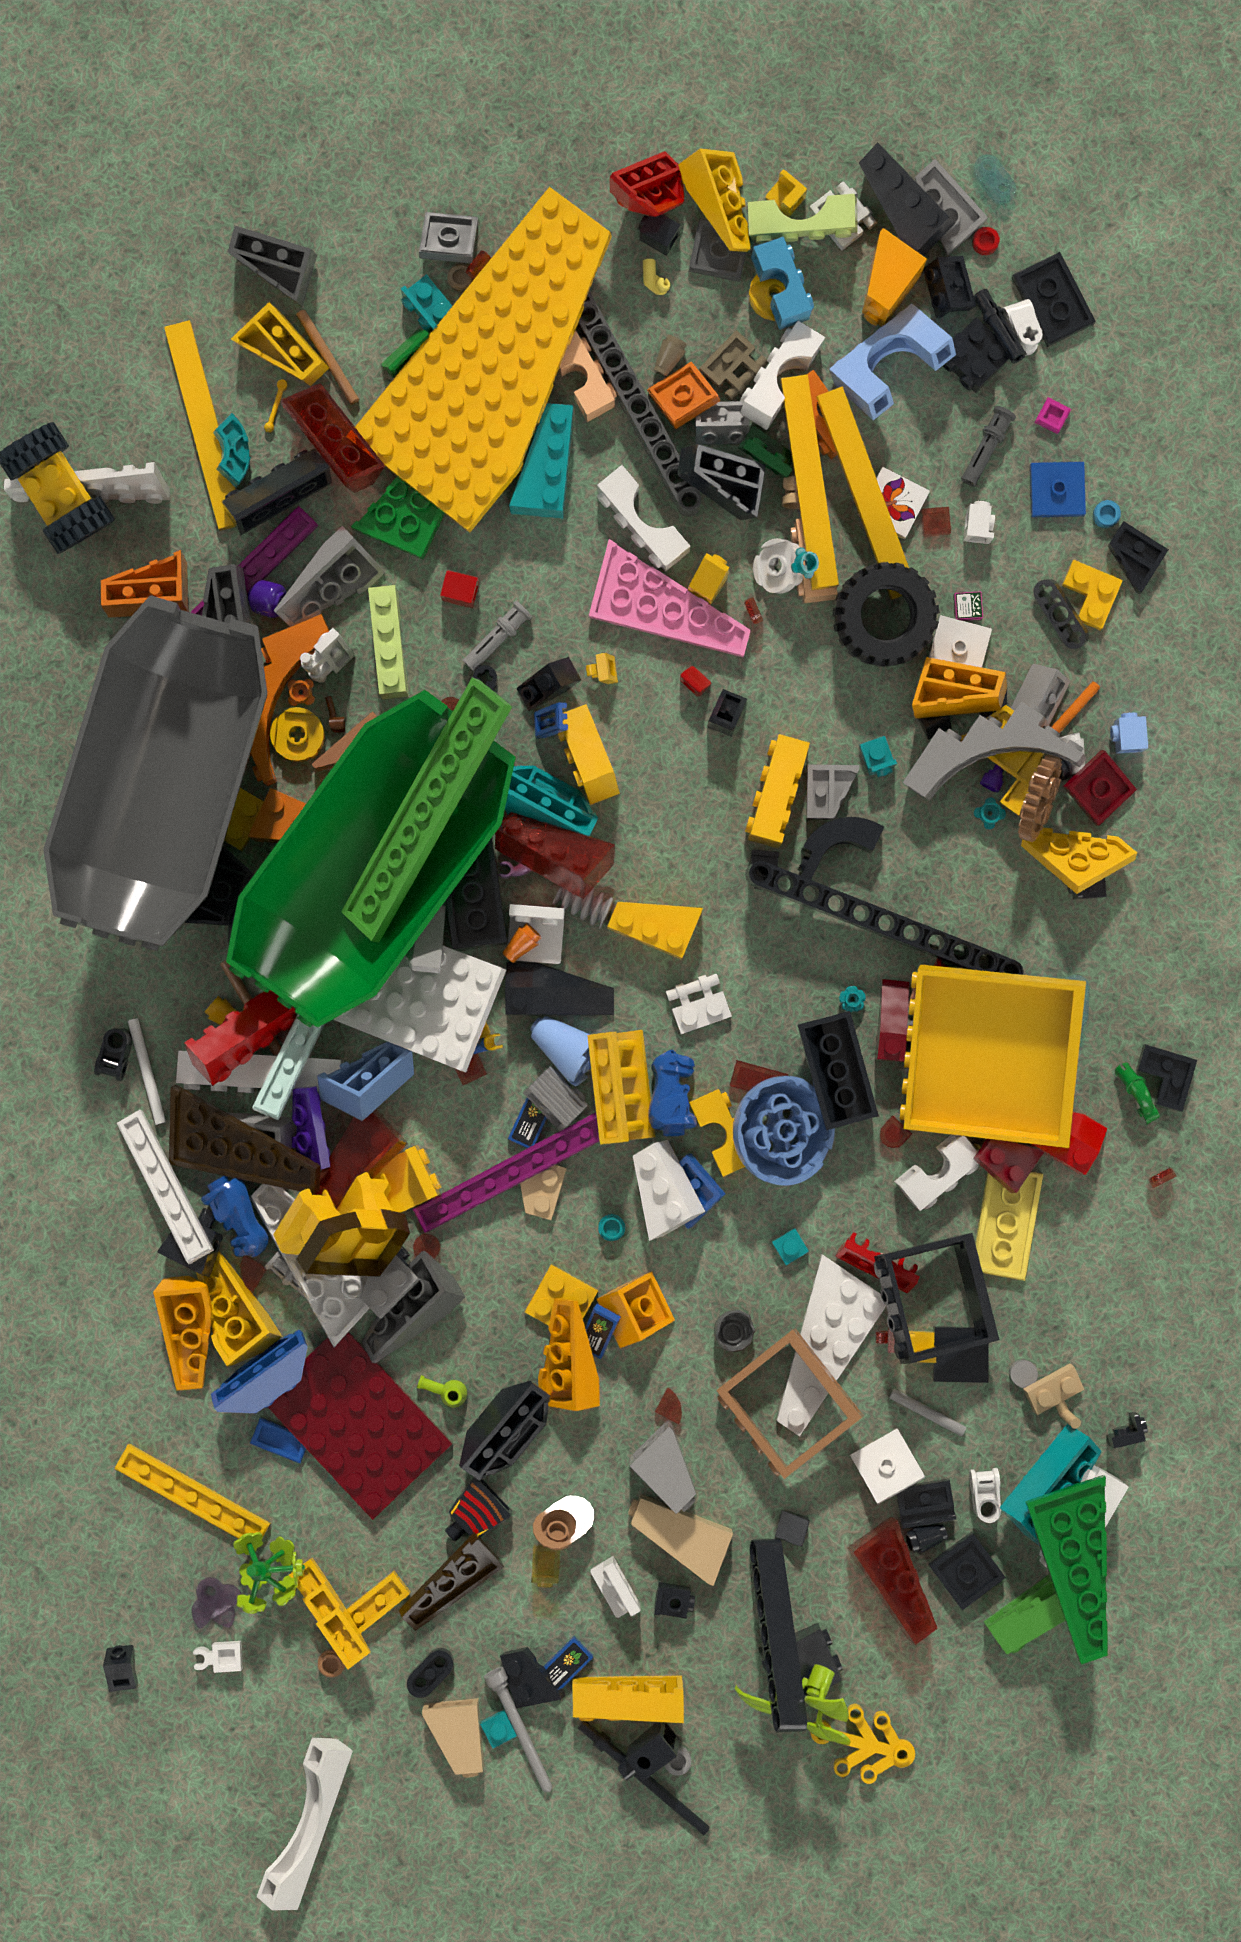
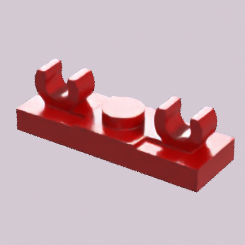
(864, 1260)

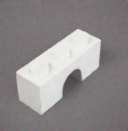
(957, 1161)

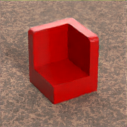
(459, 589)

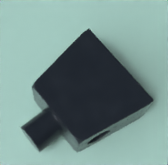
(205, 1264)
(650, 1752)

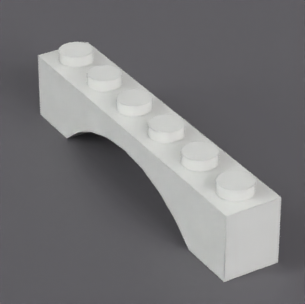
(288, 1875)

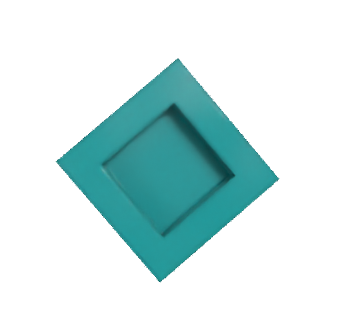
(790, 1246)
(498, 1729)

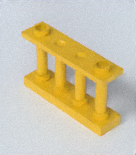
(609, 1089)

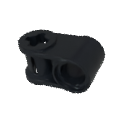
(114, 1056)

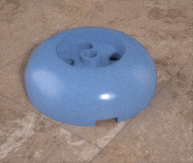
(785, 1162)

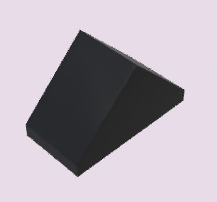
(726, 712)

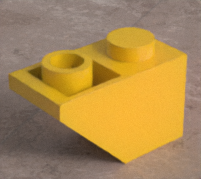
(709, 578)

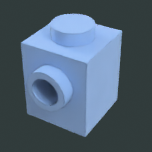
(1129, 733)

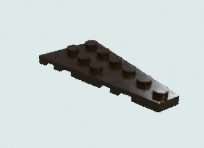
(223, 1145)

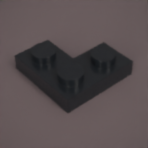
(1175, 1075)

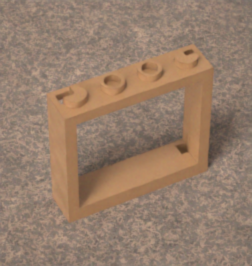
(822, 1374)

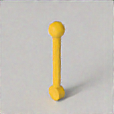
(282, 386)

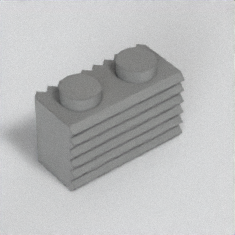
(556, 1098)

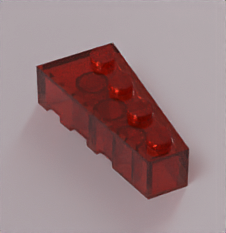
(555, 853)
(362, 1149)
(889, 1569)

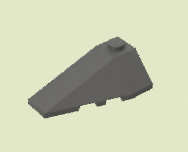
(416, 1311)

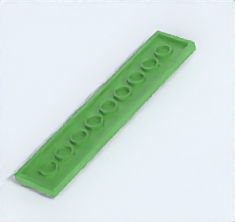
(426, 809)

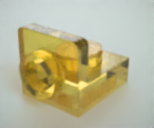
(545, 1566)

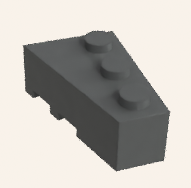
(275, 260)
(226, 594)

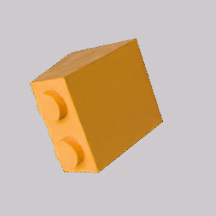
(891, 277)

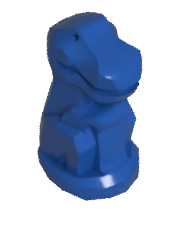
(669, 1099)
(233, 1207)

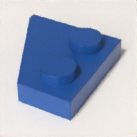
(703, 1185)

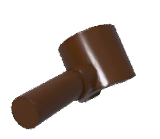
(336, 723)

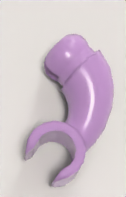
(518, 870)

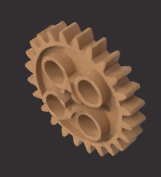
(1039, 800)

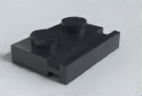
(926, 1504)

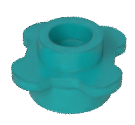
(811, 563)
(997, 813)

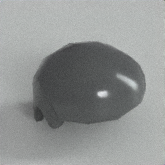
(734, 1330)

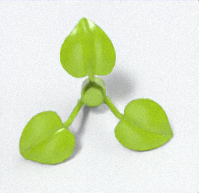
(818, 1687)

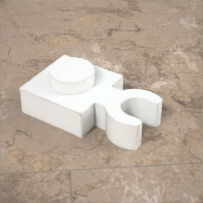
(223, 1657)

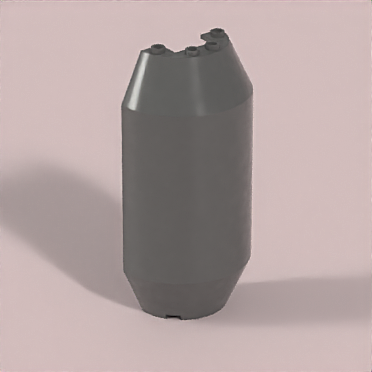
(155, 773)

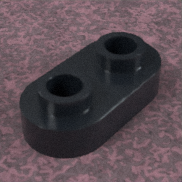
(430, 1672)

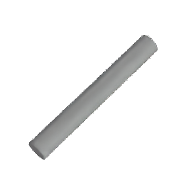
(927, 1412)

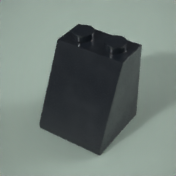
(812, 1650)

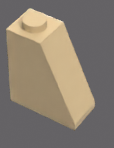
(457, 1733)

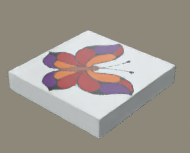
(902, 499)

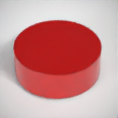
(985, 241)

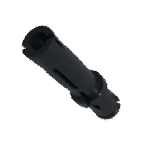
(994, 317)

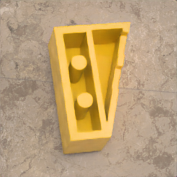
(655, 925)

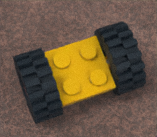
(54, 487)

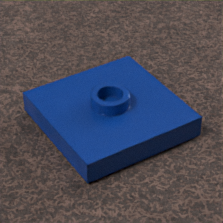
(1057, 489)

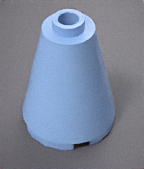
(564, 1047)

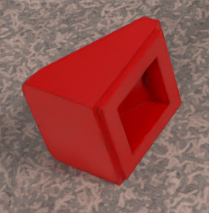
(694, 681)

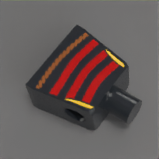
(476, 1510)

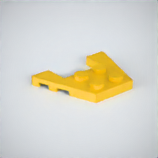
(1018, 764)

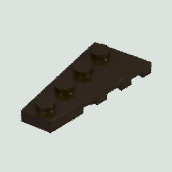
(454, 1579)

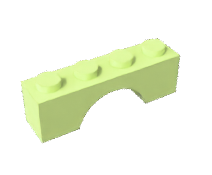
(836, 217)
(387, 642)

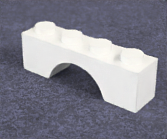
(797, 352)
(663, 544)

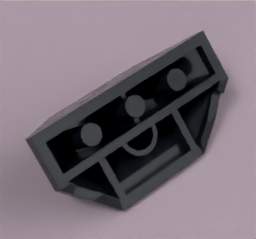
(504, 1429)

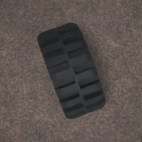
(921, 607)

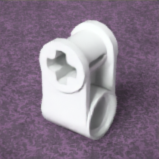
(1024, 323)
(985, 1491)

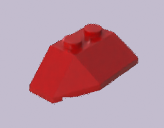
(649, 185)

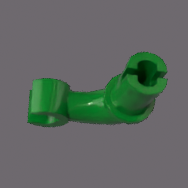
(1136, 1086)

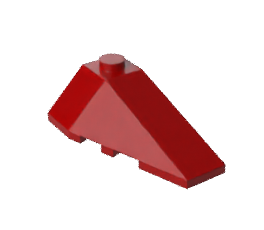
(1084, 1144)

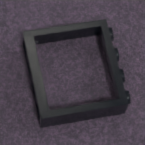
(974, 1288)

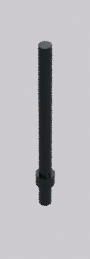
(603, 1743)

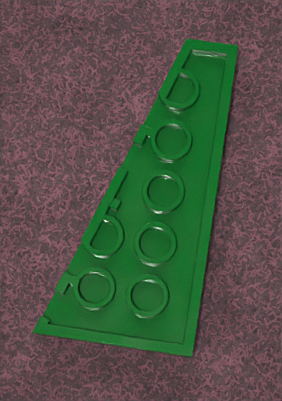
(401, 519)
(1075, 1552)

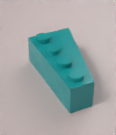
(545, 471)
(1056, 1469)

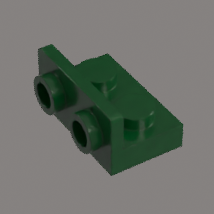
(767, 451)

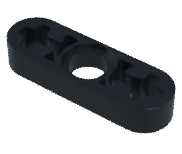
(1057, 593)

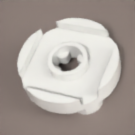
(765, 563)

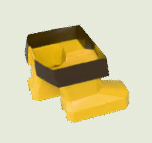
(348, 1240)

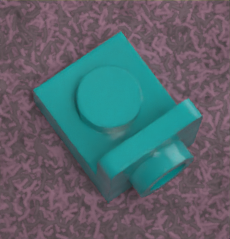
(878, 757)

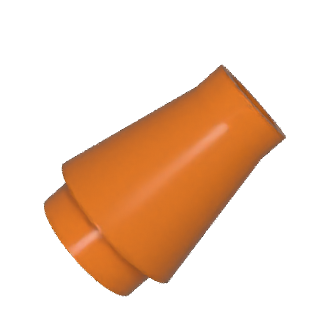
(522, 942)

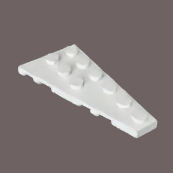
(123, 485)
(332, 1297)
(834, 1327)

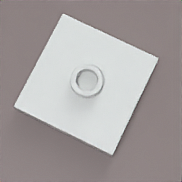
(960, 642)
(887, 1466)

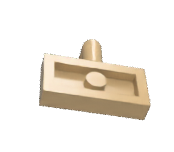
(1054, 1391)

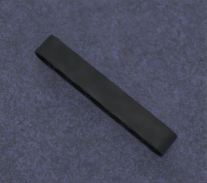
(778, 1636)

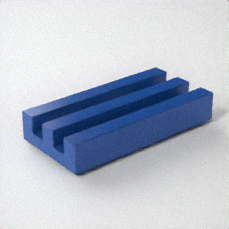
(558, 719)

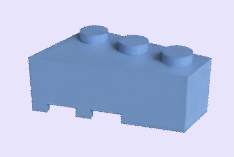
(368, 1081)

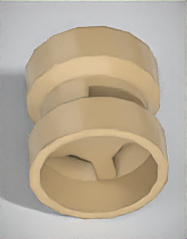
(790, 499)

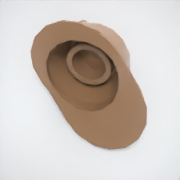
(563, 1522)

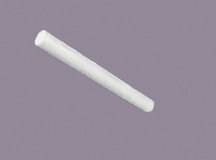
(146, 1071)

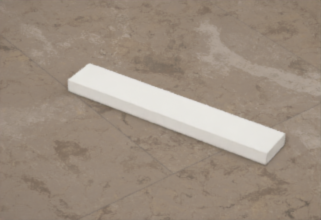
(165, 1187)

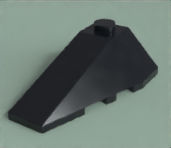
(549, 991)

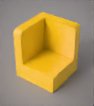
(787, 193)
(922, 1340)

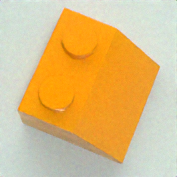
(640, 1307)

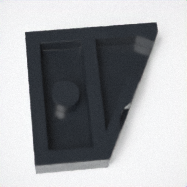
(1136, 555)
(528, 1679)

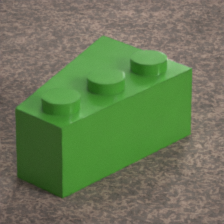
(1026, 1617)

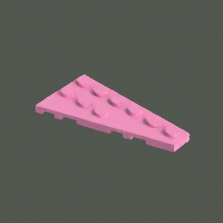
(653, 603)

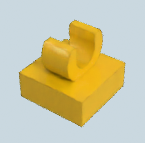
(604, 669)

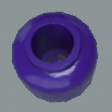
(265, 597)

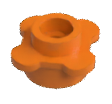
(294, 688)

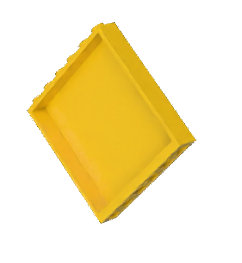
(992, 1055)

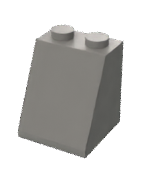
(664, 1468)

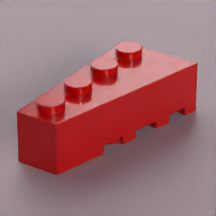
(239, 1036)

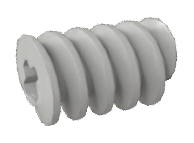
(589, 905)

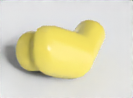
(651, 280)

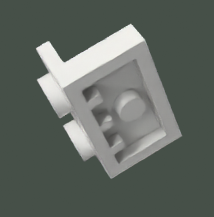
(615, 1588)

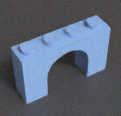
(906, 332)

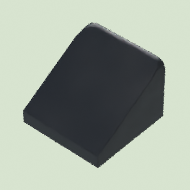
(932, 724)
(792, 1528)

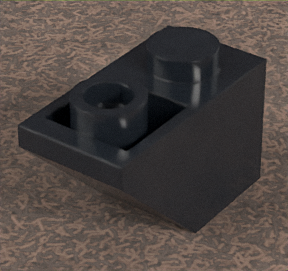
(548, 683)

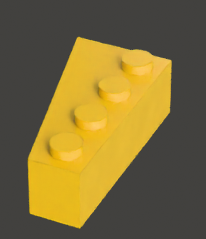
(778, 791)
(629, 1698)

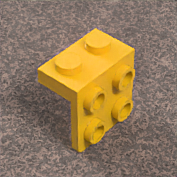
(410, 1179)

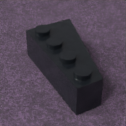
(908, 206)

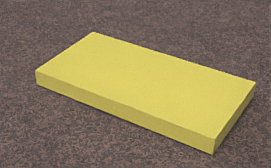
(1007, 1227)

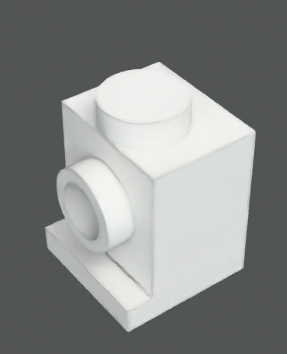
(979, 523)

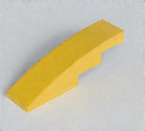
(331, 1615)

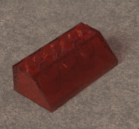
(334, 437)

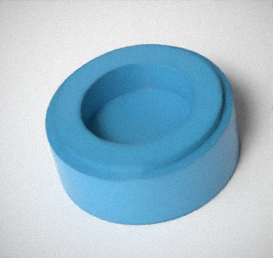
(1106, 514)

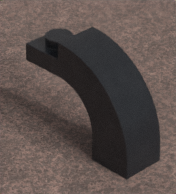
(845, 830)

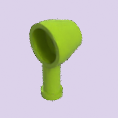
(444, 1389)

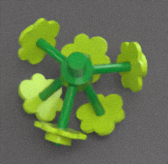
(260, 1572)

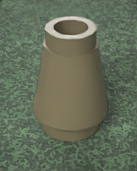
(669, 355)

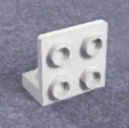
(548, 923)

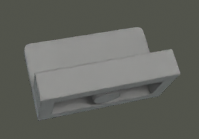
(1043, 688)

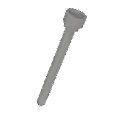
(497, 1681)

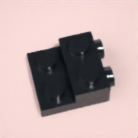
(977, 356)

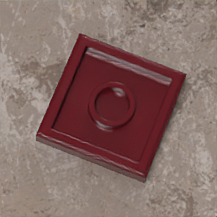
(1100, 787)

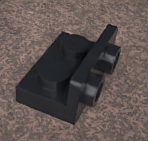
(949, 285)

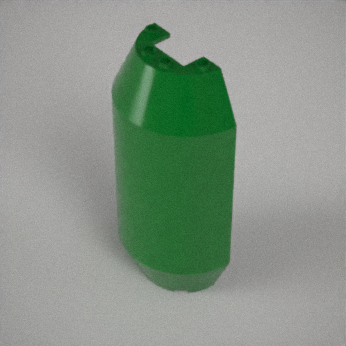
(290, 913)

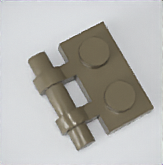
(727, 359)

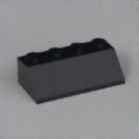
(277, 490)
(837, 1070)

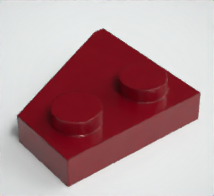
(1007, 1162)

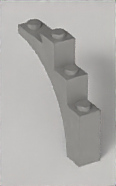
(1022, 732)

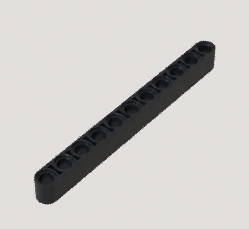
(871, 920)

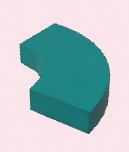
(234, 448)

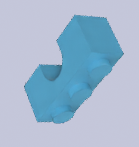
(775, 261)

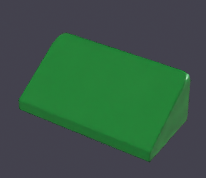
(404, 352)

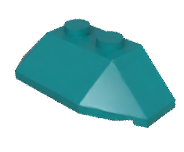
(549, 800)

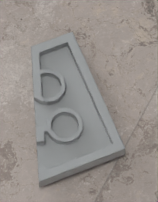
(954, 202)

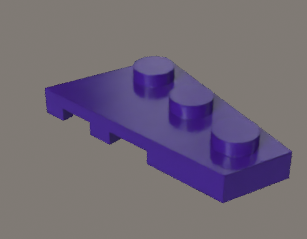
(310, 1130)

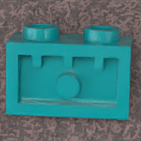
(426, 302)

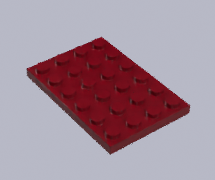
(359, 1424)

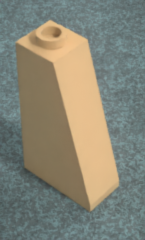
(685, 1536)

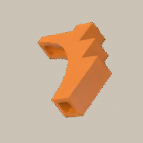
(284, 652)

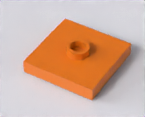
(683, 395)

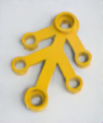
(870, 1745)

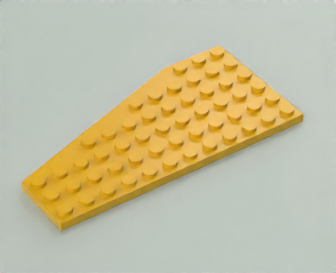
(481, 380)

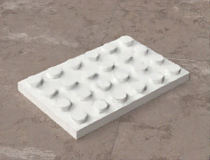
(432, 1011)

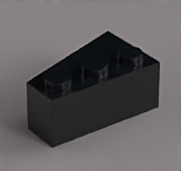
(724, 478)

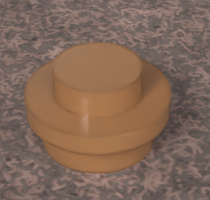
(330, 1664)

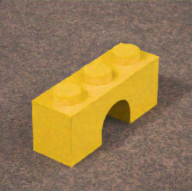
(714, 1109)

